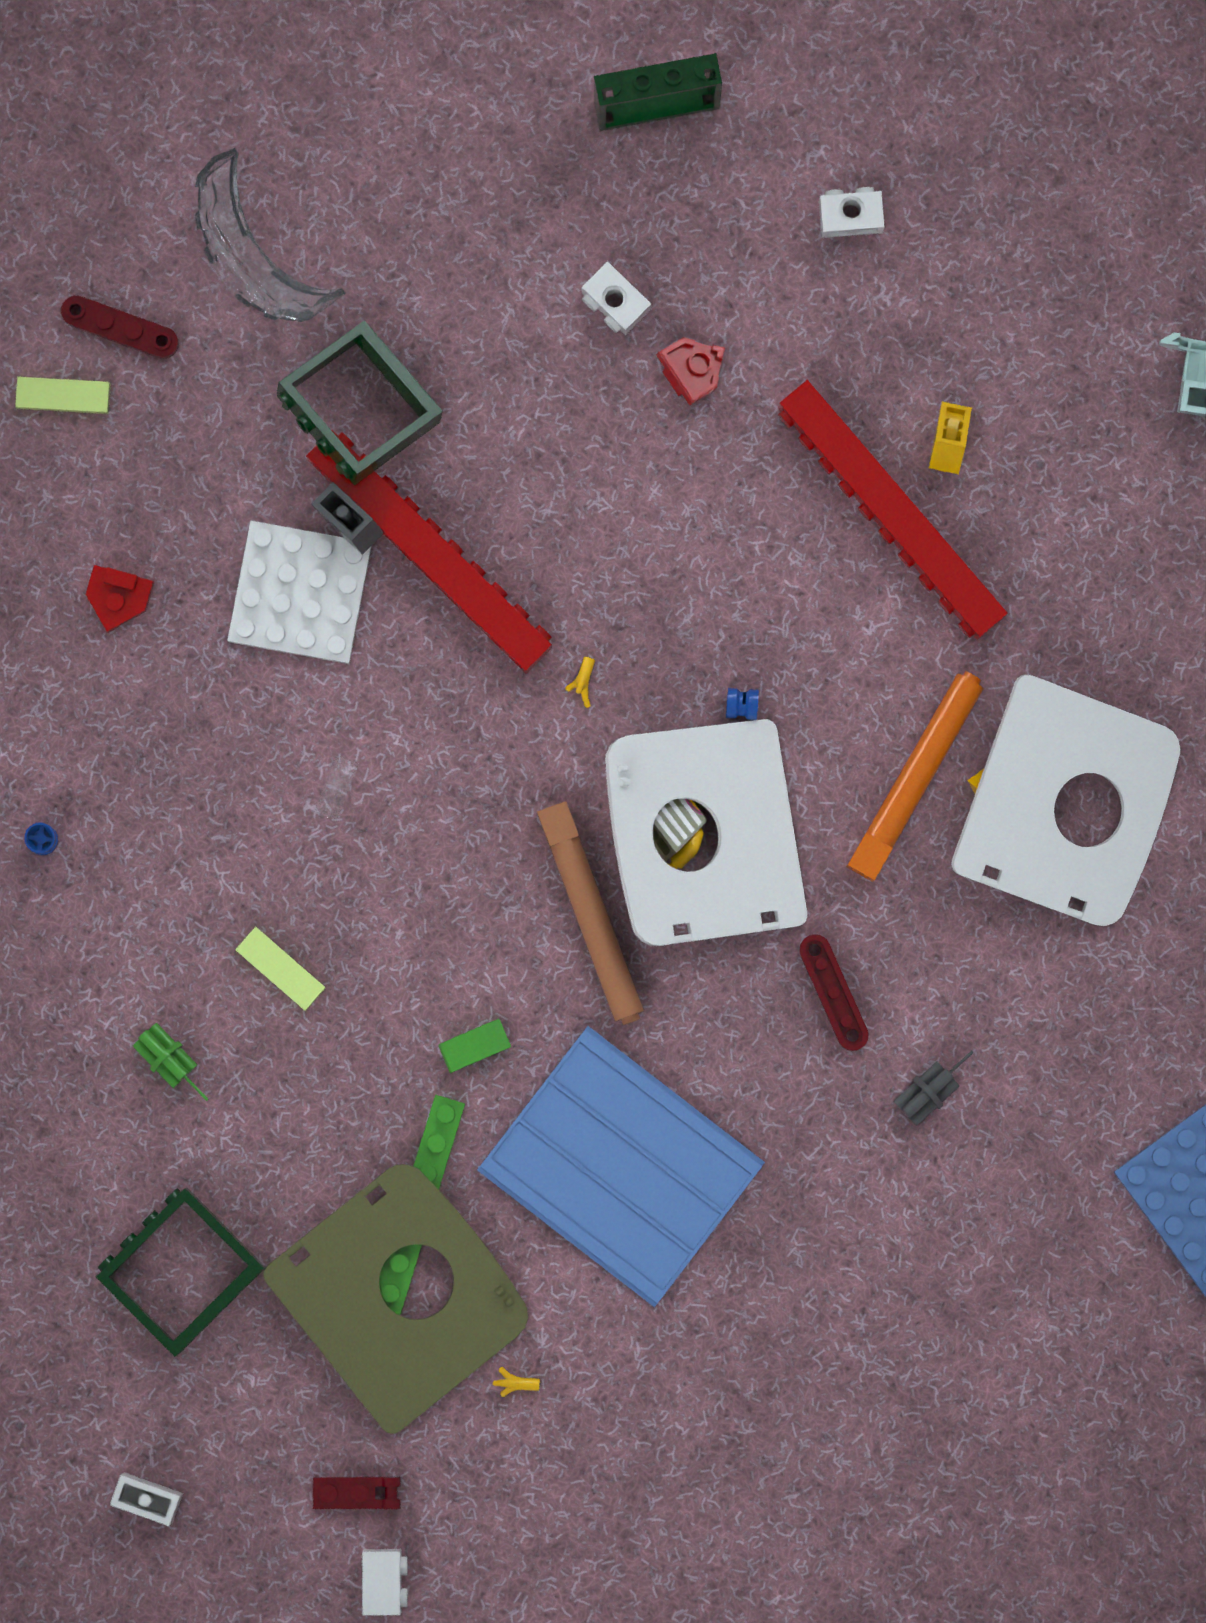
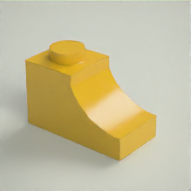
(950, 438)

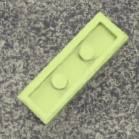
(62, 395)
(280, 968)

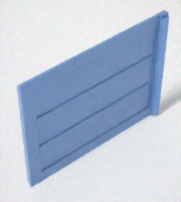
(621, 1166)

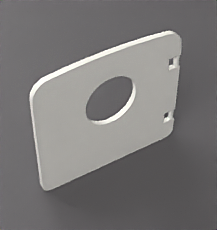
(742, 783)
(1011, 825)

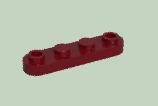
(119, 327)
(833, 992)

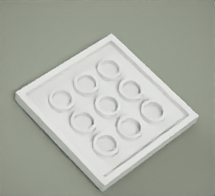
(298, 593)

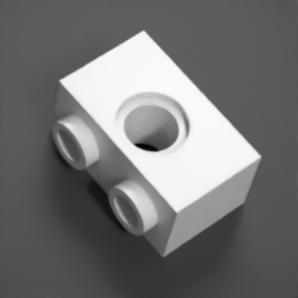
(836, 223)
(610, 281)

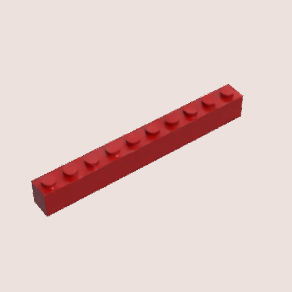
(892, 511)
(441, 561)

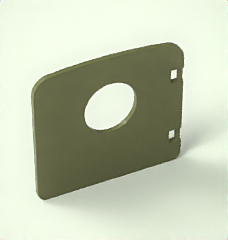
(335, 1296)

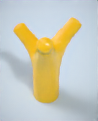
(582, 680)
(515, 1383)

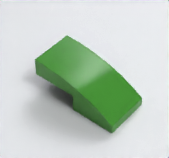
(474, 1045)

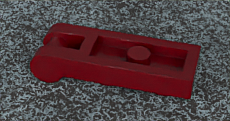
(355, 1492)

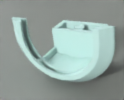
(1193, 385)

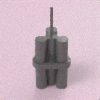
(928, 1092)

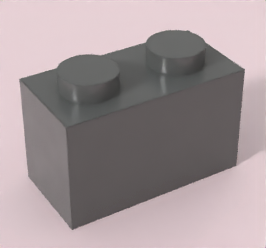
(347, 518)

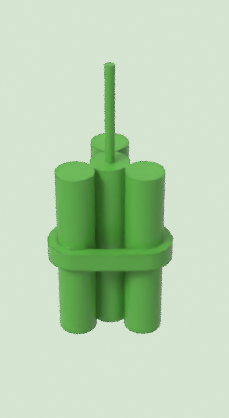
(166, 1056)

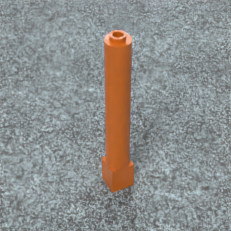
(915, 776)

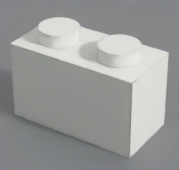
(146, 1499)
(383, 1582)

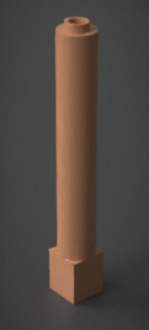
(591, 913)

